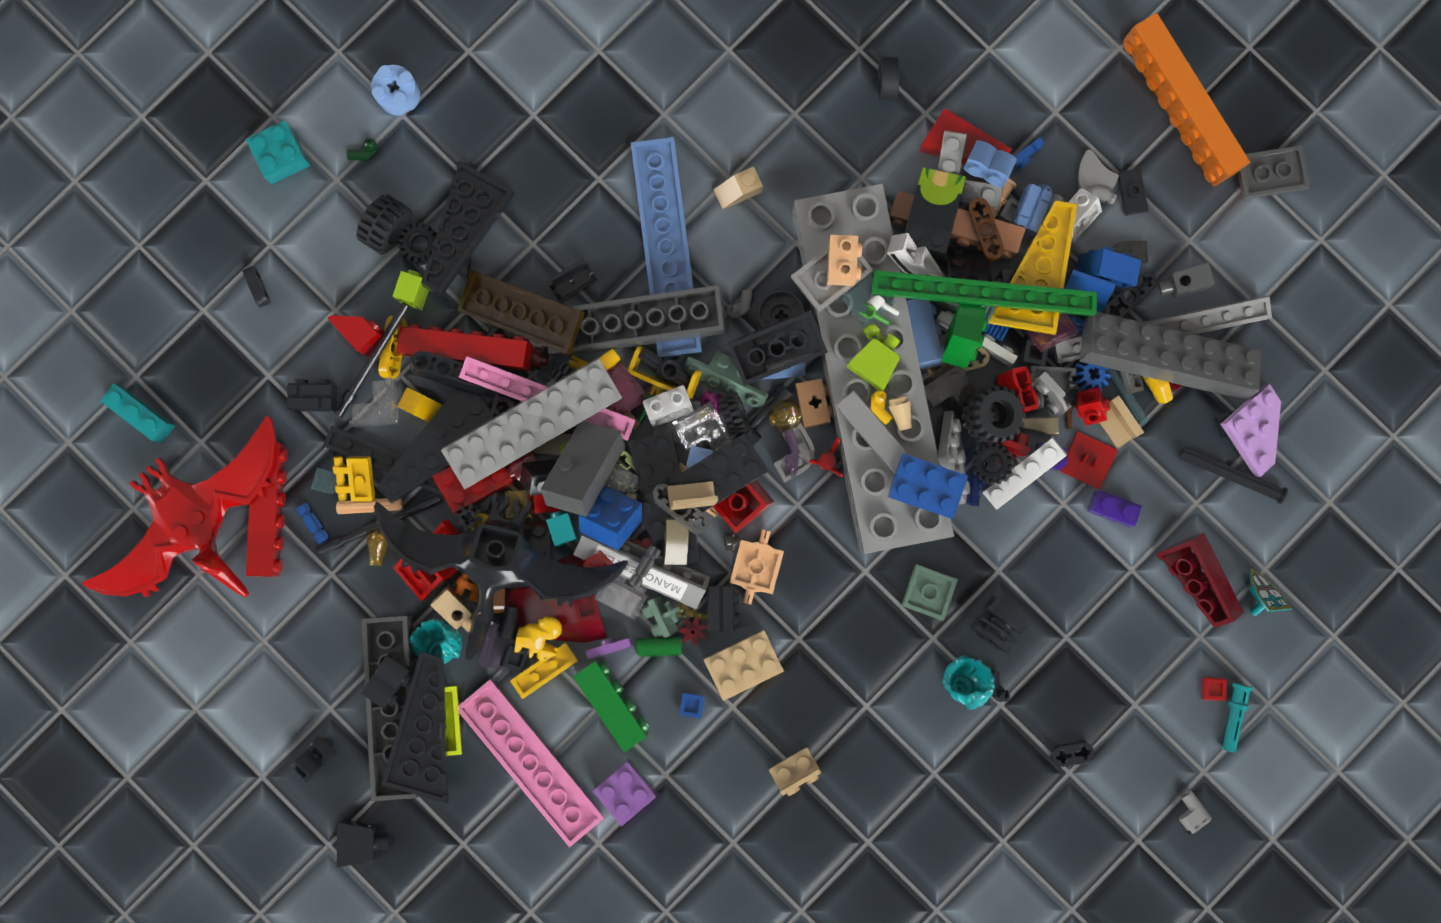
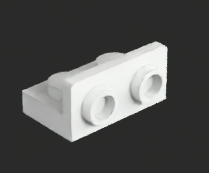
(1087, 211)
(668, 406)

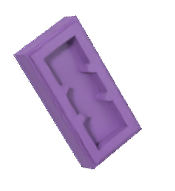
(608, 646)

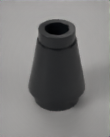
(509, 623)

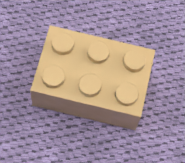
(743, 665)

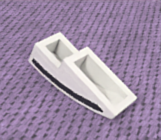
(910, 258)

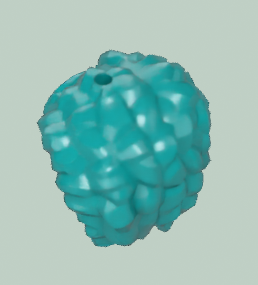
(436, 638)
(969, 681)

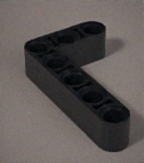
(452, 378)

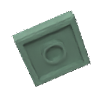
(929, 592)

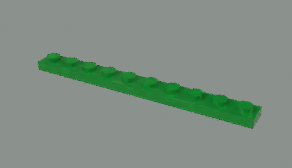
(983, 293)

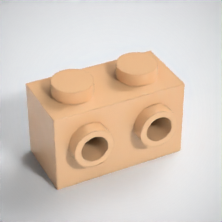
(843, 260)

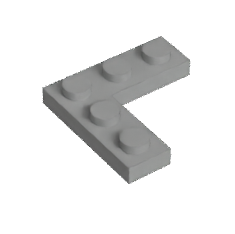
(951, 162)

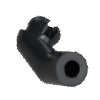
(999, 692)

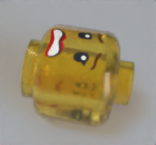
(785, 416)

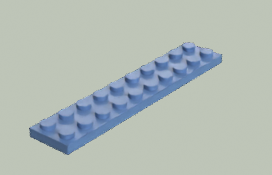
(663, 227)

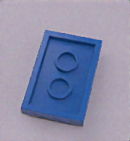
(927, 486)

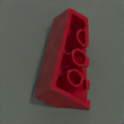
(1203, 578)

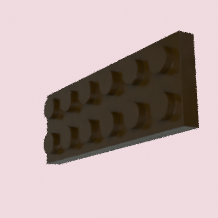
(521, 312)

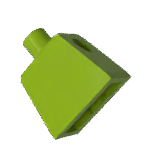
(876, 362)

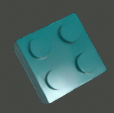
(278, 152)

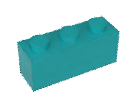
(137, 413)

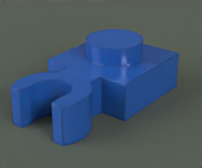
(1023, 157)

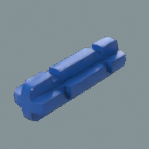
(312, 523)

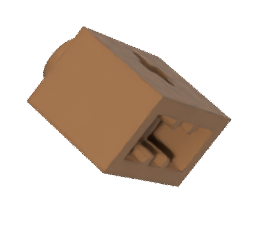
(805, 392)

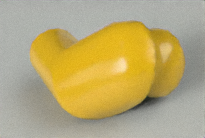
(878, 407)

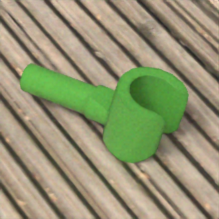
(871, 313)

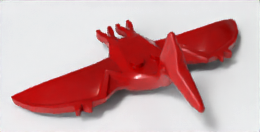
(189, 519)

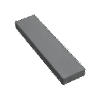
(872, 430)

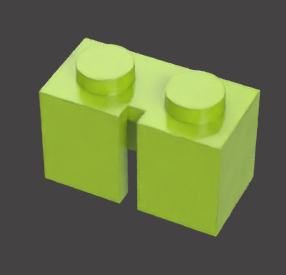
(410, 289)

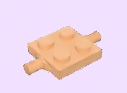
(756, 567)

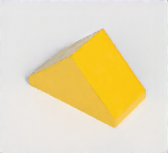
(418, 405)

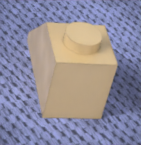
(738, 188)

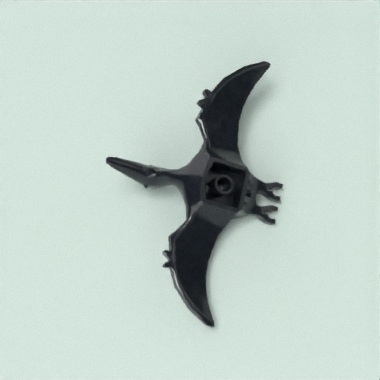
(494, 559)

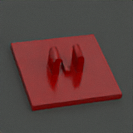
(1089, 460)

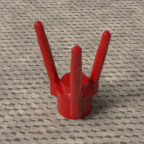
(827, 460)

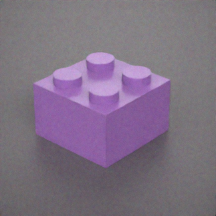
(625, 792)

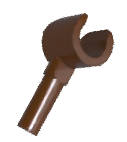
(1069, 413)

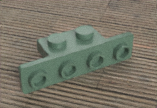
(725, 377)

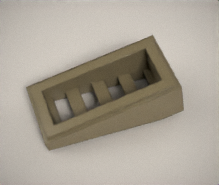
(1042, 425)

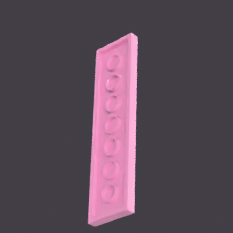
(530, 763)

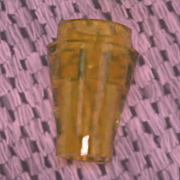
(377, 548)

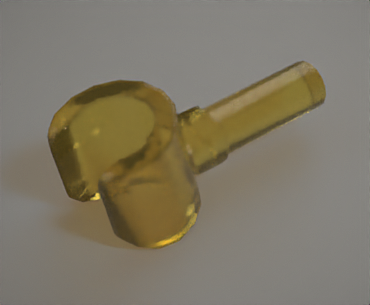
(691, 613)

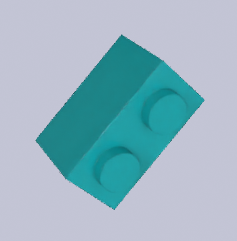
(562, 528)

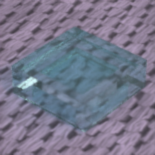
(324, 481)

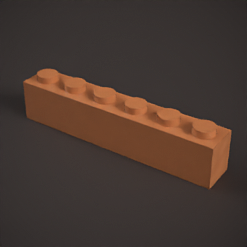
(963, 227)

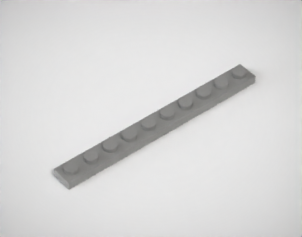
(1190, 322)

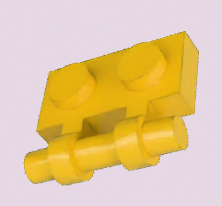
(359, 476)

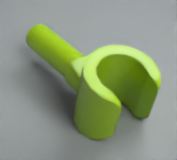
(871, 331)

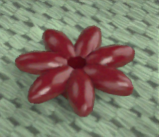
(693, 626)

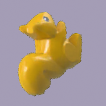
(535, 635)

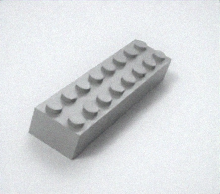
(531, 423)

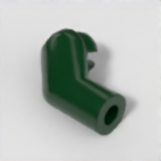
(365, 152)

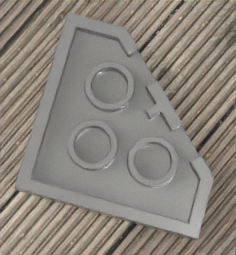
(950, 449)

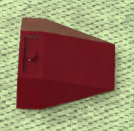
(578, 623)

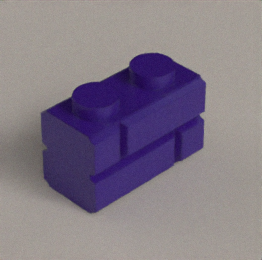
(1114, 508)

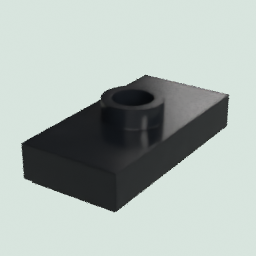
(1132, 192)

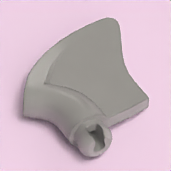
(1096, 178)

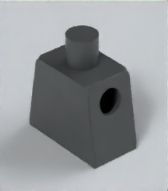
(1196, 278)

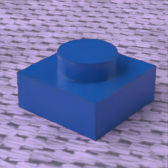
(691, 705)

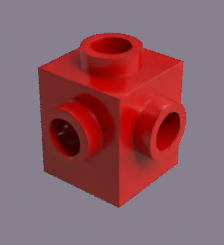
(1092, 406)

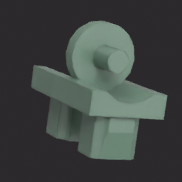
(664, 616)

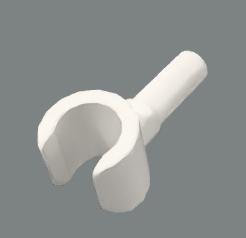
(878, 301)

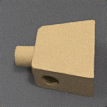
(447, 602)

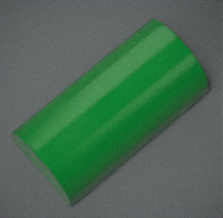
(659, 646)

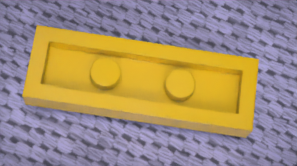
(544, 671)

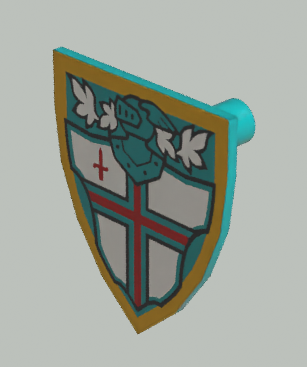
(1266, 595)

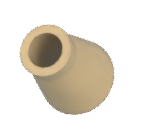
(901, 412)

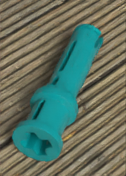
(1238, 707)

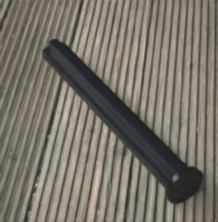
(1234, 475)

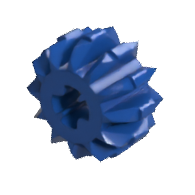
(1083, 376)

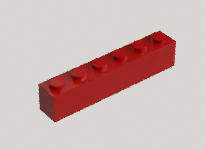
(455, 345)
(266, 523)

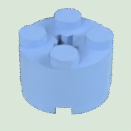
(388, 80)

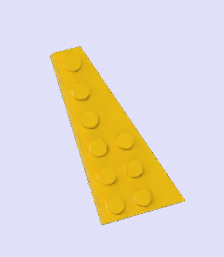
(1044, 267)

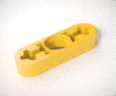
(391, 367)

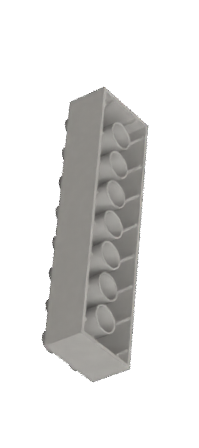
(877, 520)

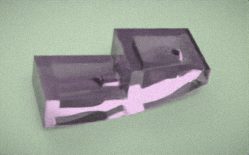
(791, 459)

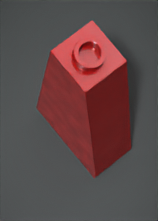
(952, 122)

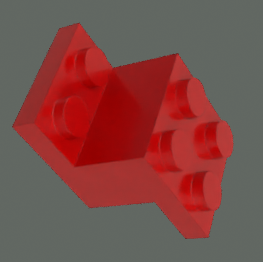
(421, 582)

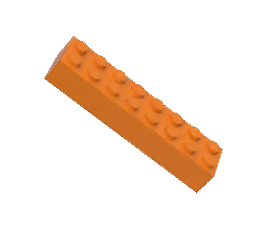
(1185, 100)

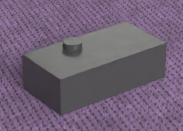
(583, 468)

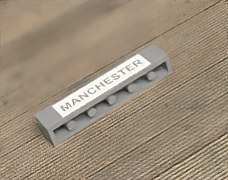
(670, 580)

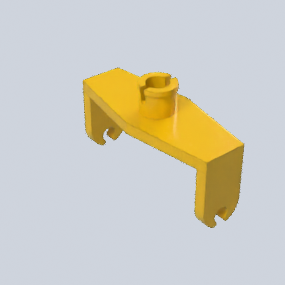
(659, 385)

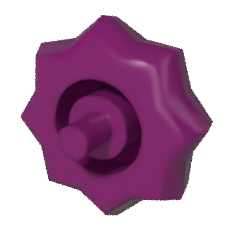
(709, 396)

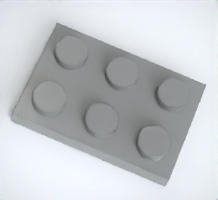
(813, 281)

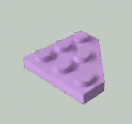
(1255, 429)

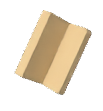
(1120, 423)
(691, 495)

